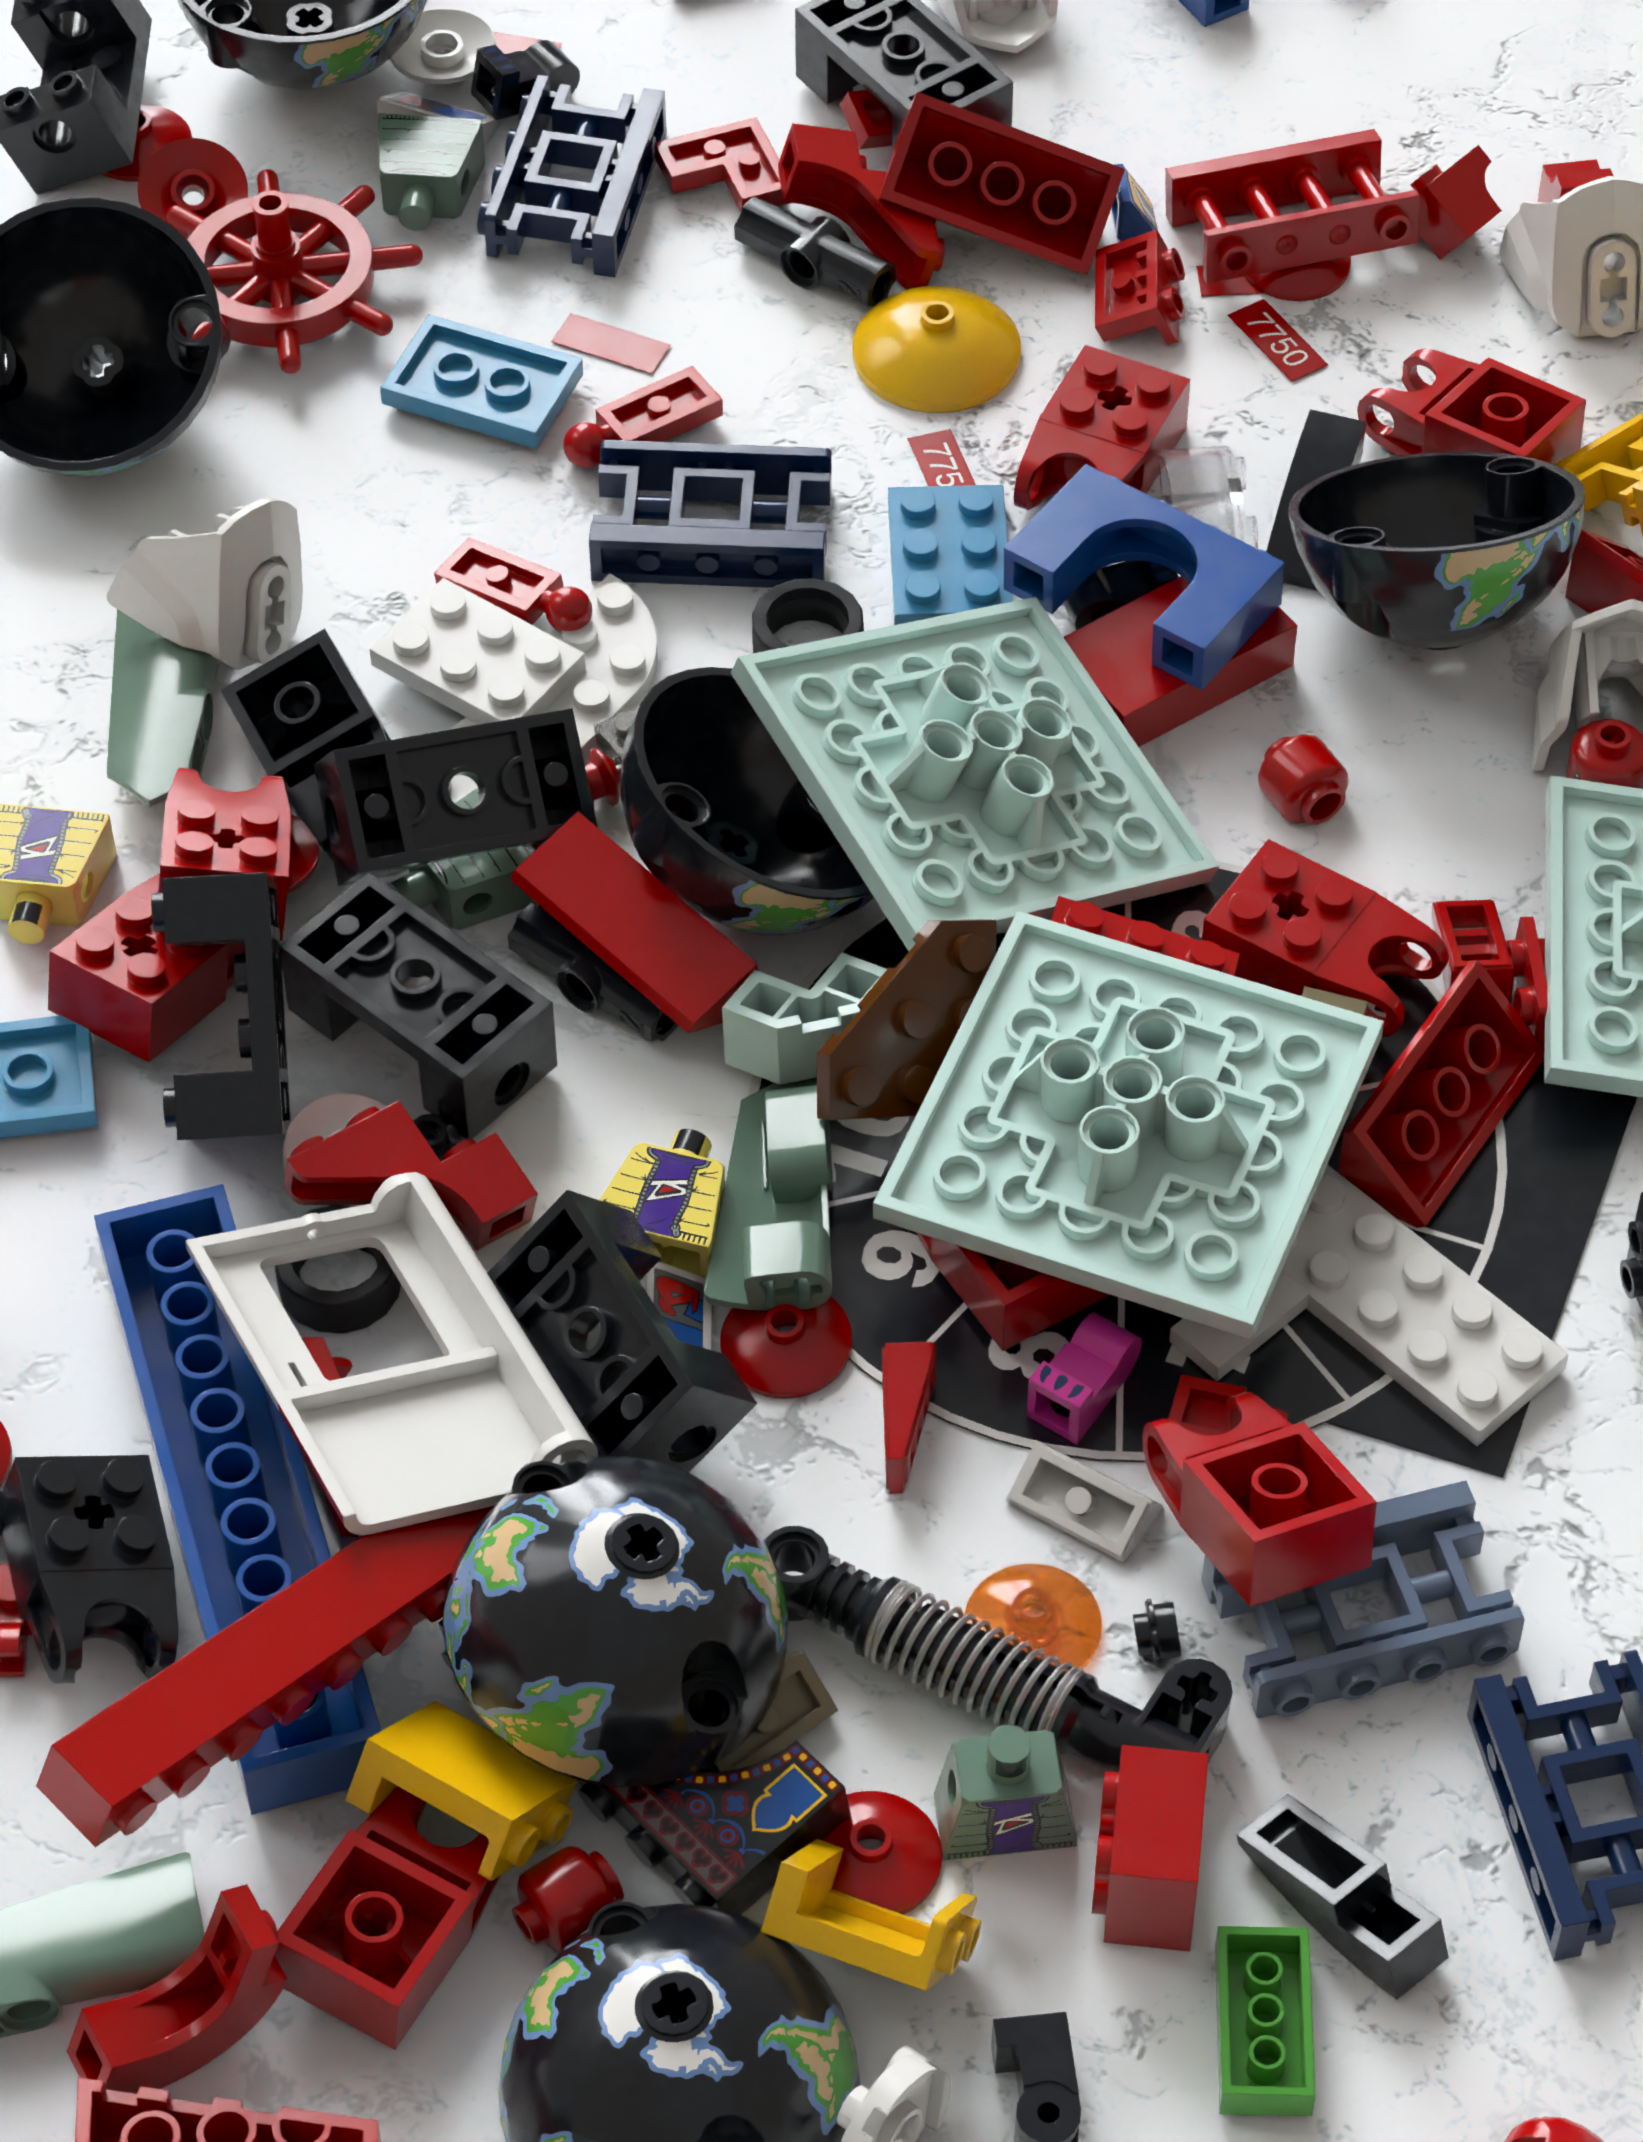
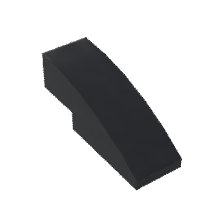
(1324, 447)
(1345, 1895)

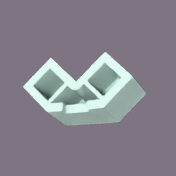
(780, 1027)

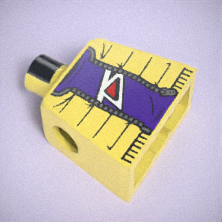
(51, 867)
(673, 1197)

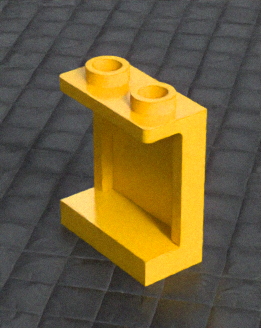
(469, 1778)
(862, 1933)

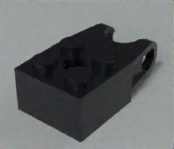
(298, 714)
(90, 1559)

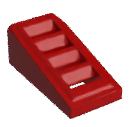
(1466, 945)
(907, 1392)

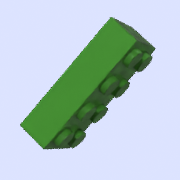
(1264, 2021)

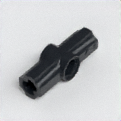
(814, 252)
(583, 975)

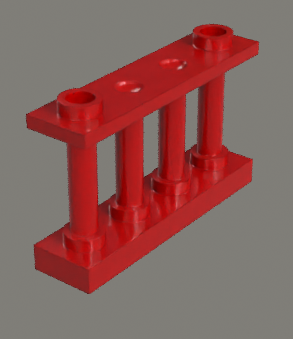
(1283, 177)

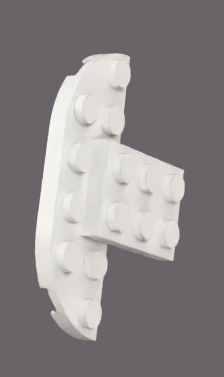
(507, 669)

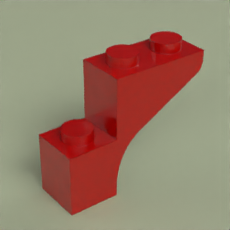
(828, 173)
(474, 1179)

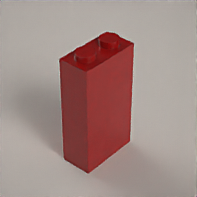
(1151, 701)

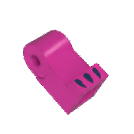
(1082, 1377)

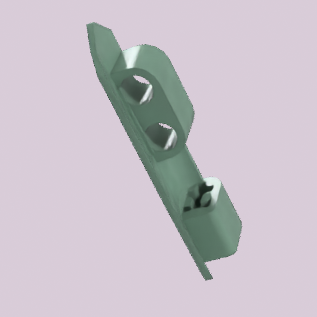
(157, 710)
(774, 1205)
(96, 1940)

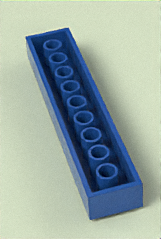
(227, 1474)

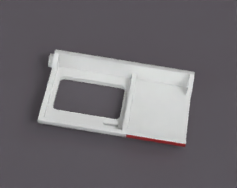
(412, 1435)

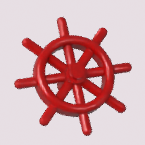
(284, 267)

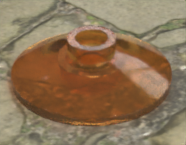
(1070, 1617)

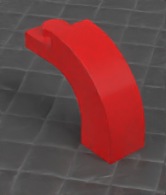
(192, 2011)

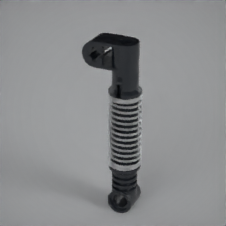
(989, 1670)

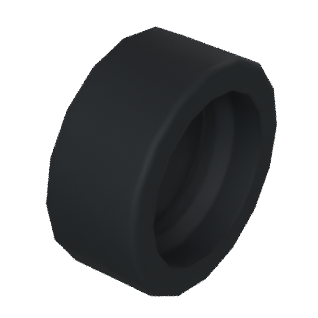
(803, 602)
(343, 1309)

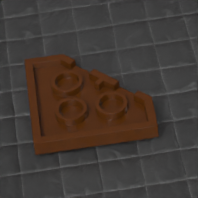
(905, 1024)

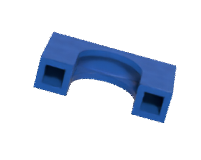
(1107, 522)

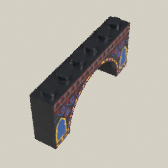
(725, 1828)

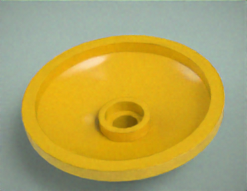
(936, 349)

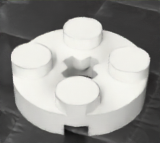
(899, 2102)

